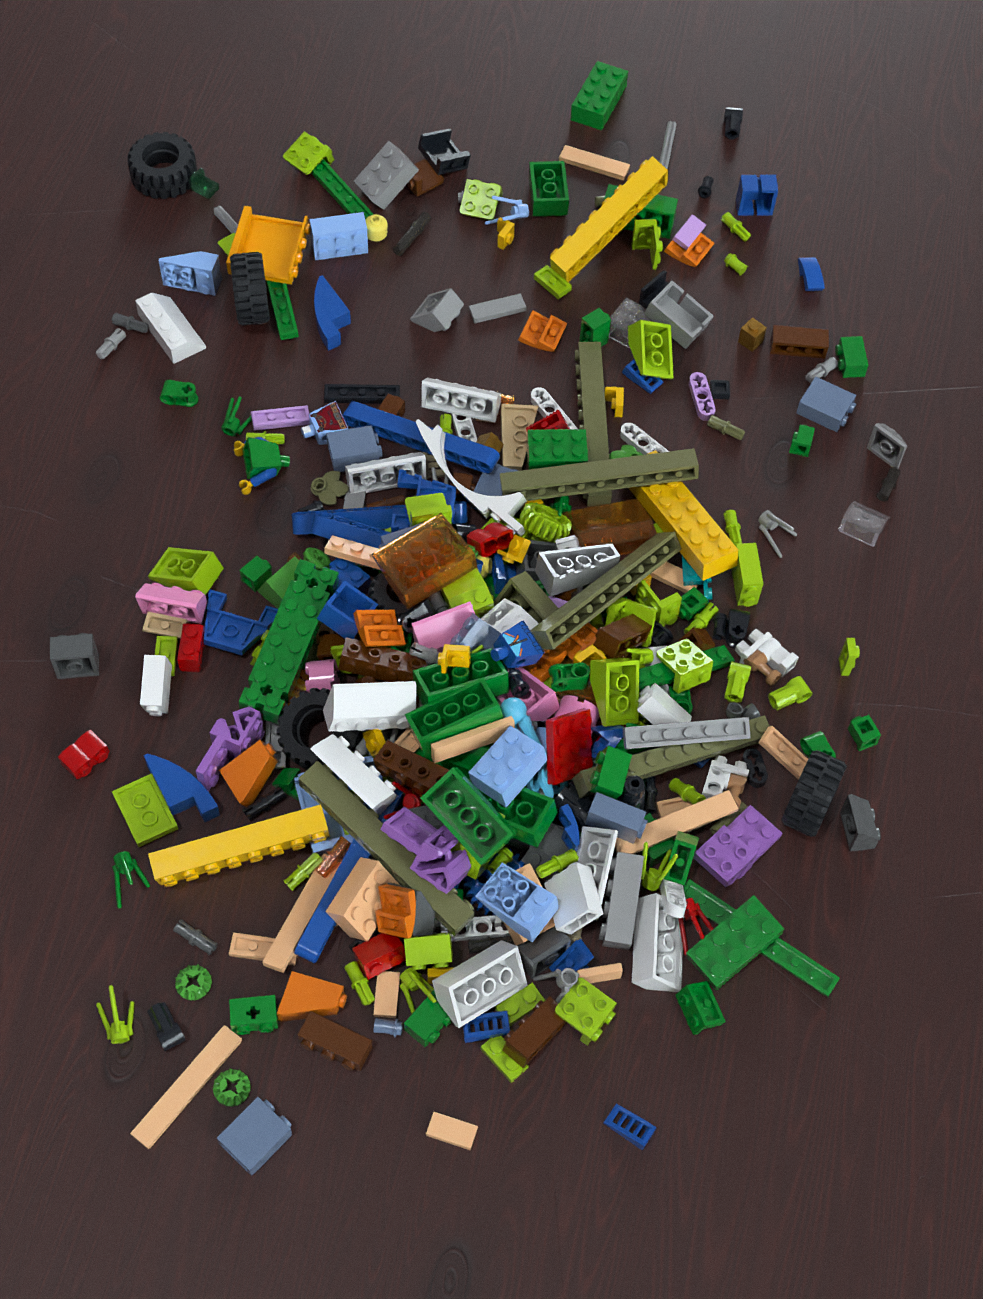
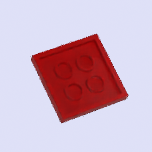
(568, 745)

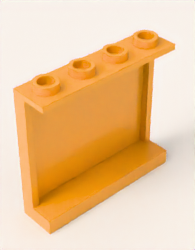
(276, 239)

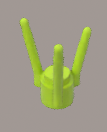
(644, 656)
(652, 879)
(414, 981)
(119, 1031)

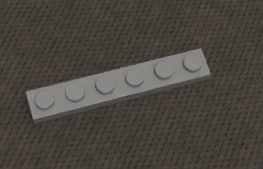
(686, 733)

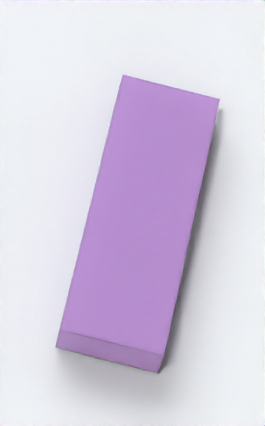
(280, 417)

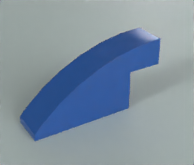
(329, 313)
(181, 788)

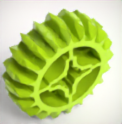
(544, 522)

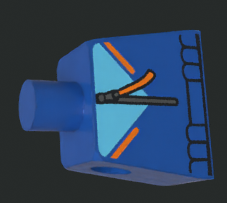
(517, 647)

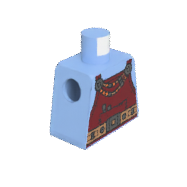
(323, 421)

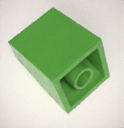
(277, 585)

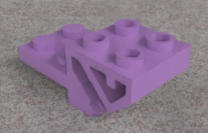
(224, 747)
(737, 846)
(432, 849)

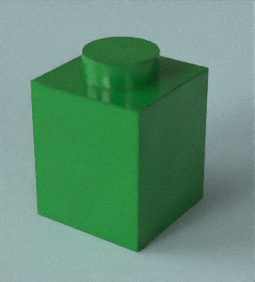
(256, 573)

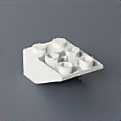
(506, 615)

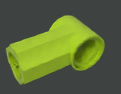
(737, 679)
(794, 691)

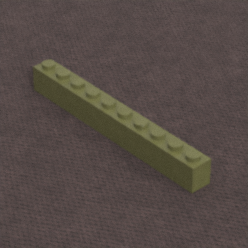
(592, 409)
(602, 475)
(605, 590)
(676, 756)
(365, 829)

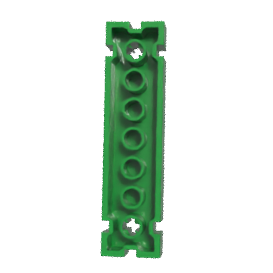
(289, 641)

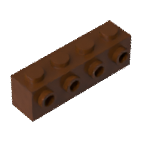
(381, 665)
(408, 767)

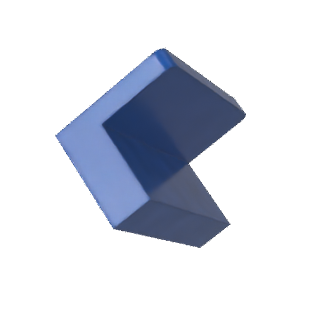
(501, 573)

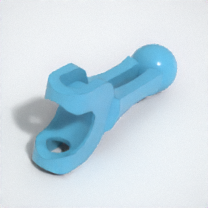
(517, 709)

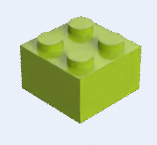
(428, 949)

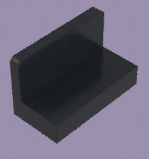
(652, 289)

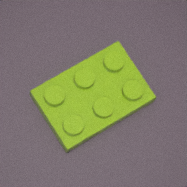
(145, 810)

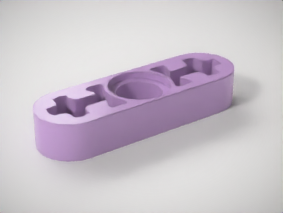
(703, 389)

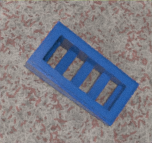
(634, 375)
(486, 1034)
(642, 1124)

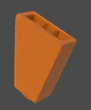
(250, 771)
(310, 994)

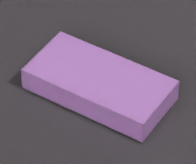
(689, 232)

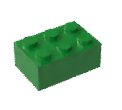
(548, 188)
(556, 447)

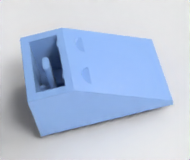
(192, 272)
(518, 901)

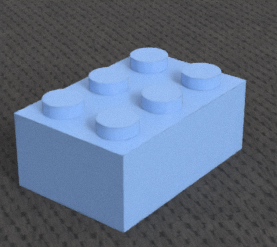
(339, 236)
(508, 766)

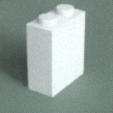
(156, 684)
(660, 707)
(576, 898)

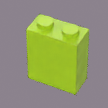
(747, 575)

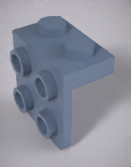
(476, 633)

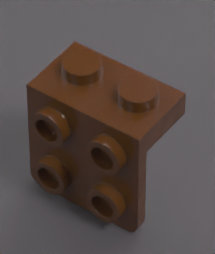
(424, 179)

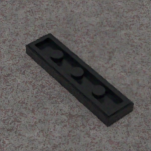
(359, 393)

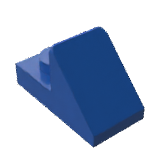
(608, 737)
(575, 957)

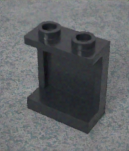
(442, 152)

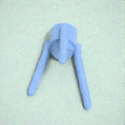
(517, 211)

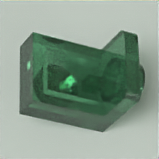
(203, 184)

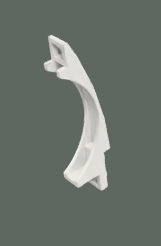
(500, 507)

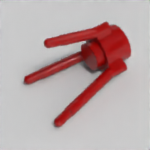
(410, 800)
(691, 913)

